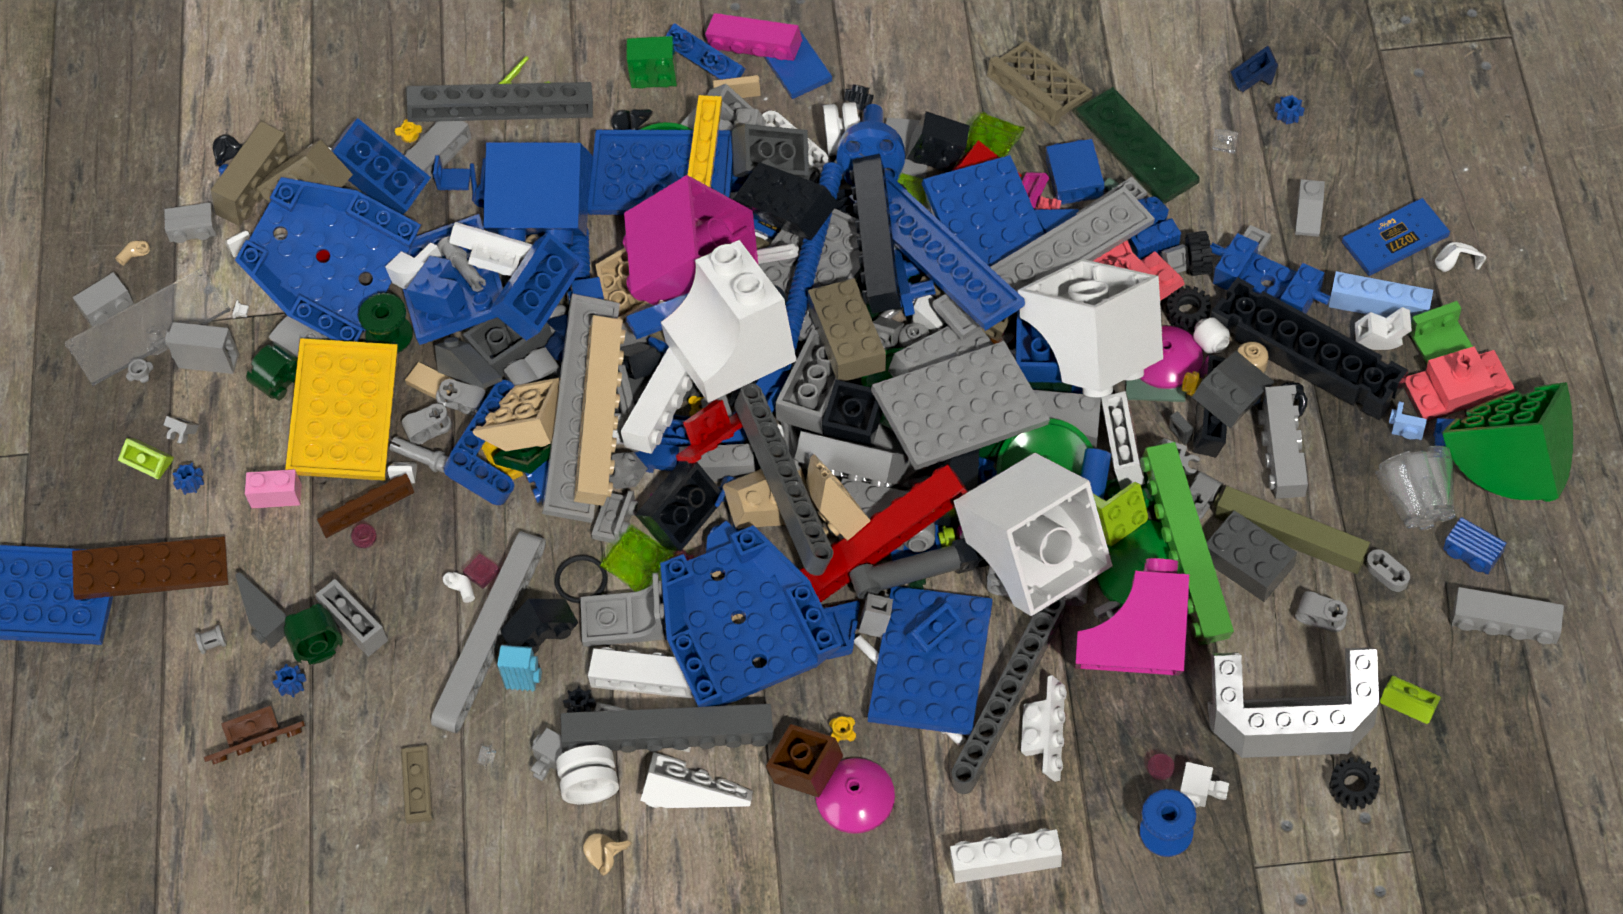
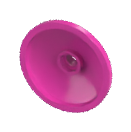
(1181, 357)
(859, 809)

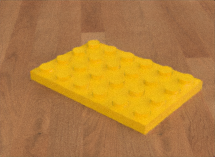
(342, 409)

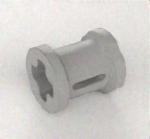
(210, 639)

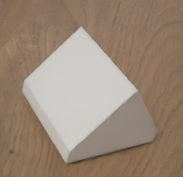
(236, 242)
(400, 468)

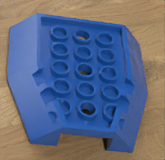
(342, 221)
(780, 611)

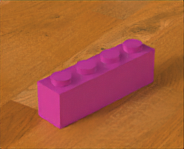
(754, 36)

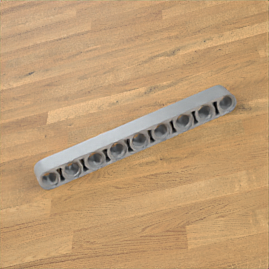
(487, 634)

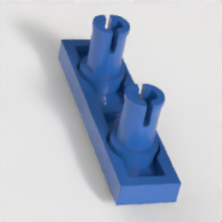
(704, 54)
(909, 291)

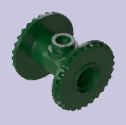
(385, 320)

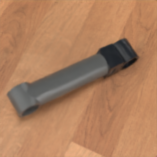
(957, 557)

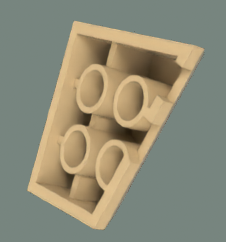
(613, 279)
(523, 417)
(833, 500)
(753, 501)

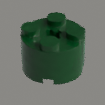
(273, 371)
(312, 634)

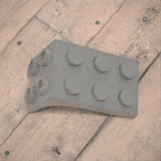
(624, 616)

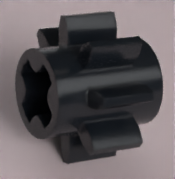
(860, 95)
(576, 696)

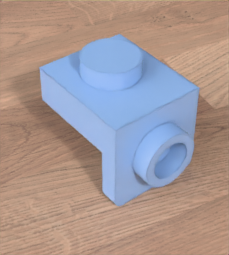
(1406, 425)

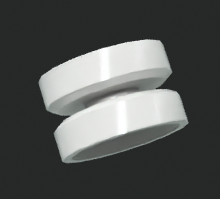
(837, 126)
(587, 774)

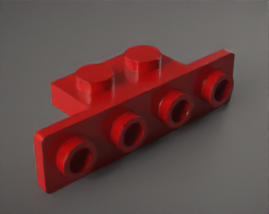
(707, 430)

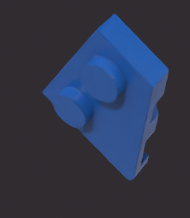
(844, 622)

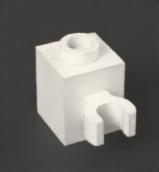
(1198, 784)

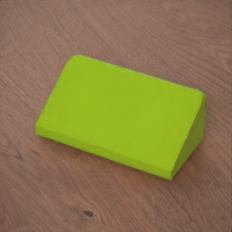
(145, 458)
(1410, 699)

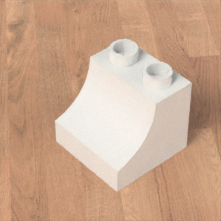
(1097, 323)
(729, 324)
(1036, 531)

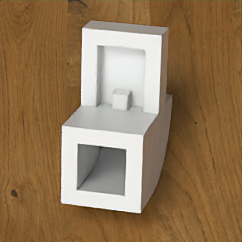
(405, 267)
(1382, 332)

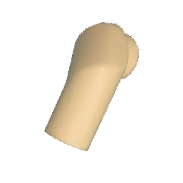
(132, 249)

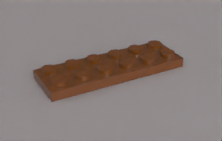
(149, 568)

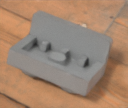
(615, 517)

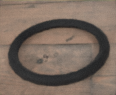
(571, 560)

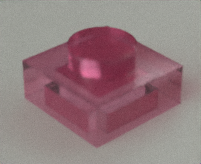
(481, 571)

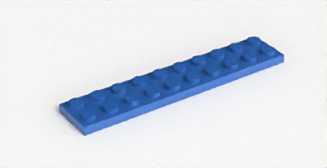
(948, 260)

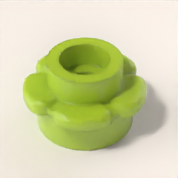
(947, 536)

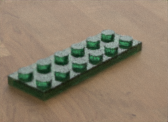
(1137, 145)

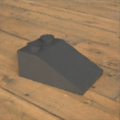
(1232, 389)

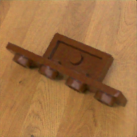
(251, 730)

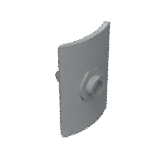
(289, 333)

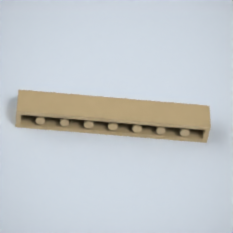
(598, 411)

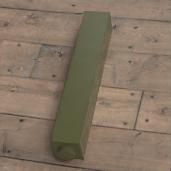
(1295, 530)

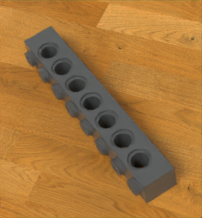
(499, 101)

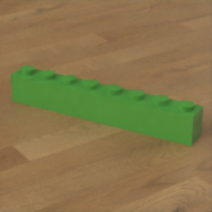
(1186, 542)

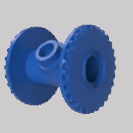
(1167, 822)

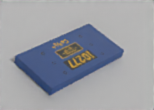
(1395, 237)

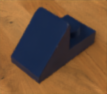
(1258, 67)
(556, 343)

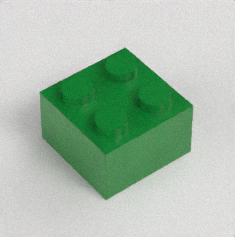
(651, 62)

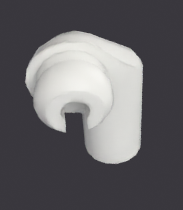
(460, 583)

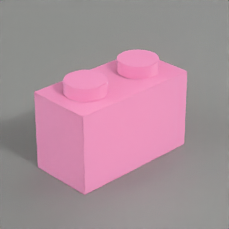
(273, 488)

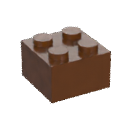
(804, 760)

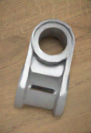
(463, 396)
(425, 424)
(1204, 492)
(1320, 612)

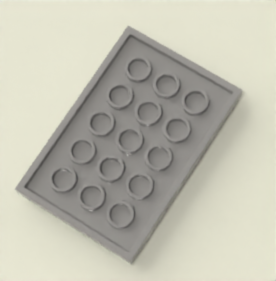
(837, 262)
(960, 405)

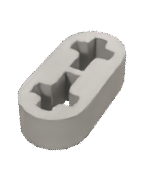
(1389, 569)

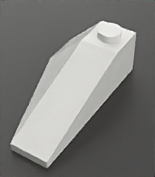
(675, 786)

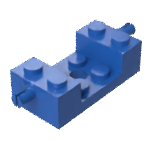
(1290, 286)

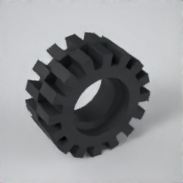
(1199, 253)
(1189, 297)
(1358, 769)

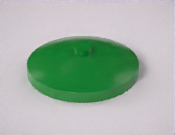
(1056, 442)
(1130, 556)

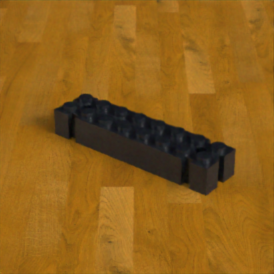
(1311, 348)

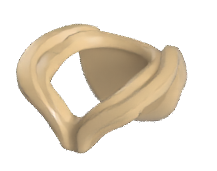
(600, 851)

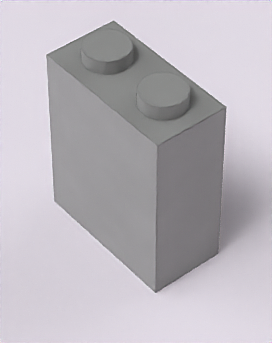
(202, 347)

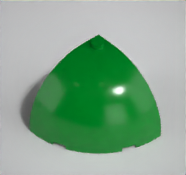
(1517, 443)

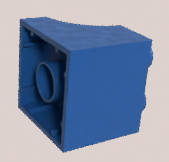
(537, 189)

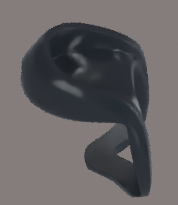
(630, 119)
(225, 148)

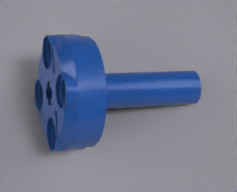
(869, 141)

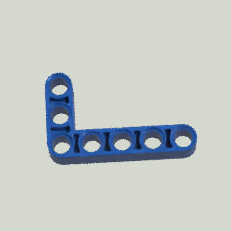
(467, 457)

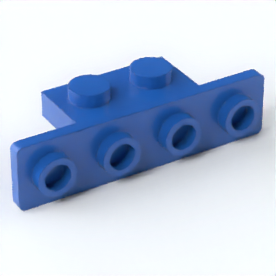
(771, 388)

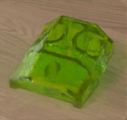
(994, 133)
(635, 559)

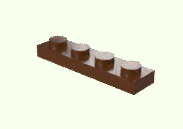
(365, 506)

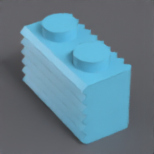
(519, 667)

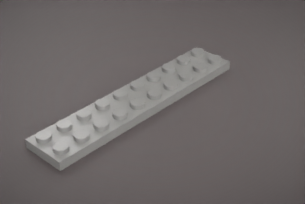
(1081, 237)
(567, 421)

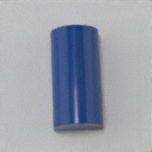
(1095, 469)

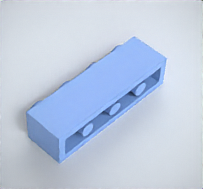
(1377, 296)

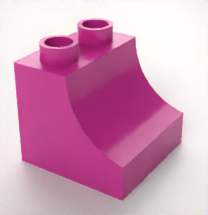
(675, 230)
(1148, 628)

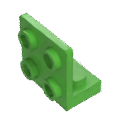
(1439, 332)

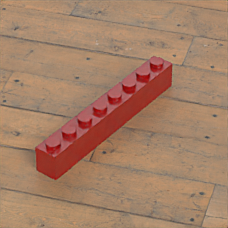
(890, 529)

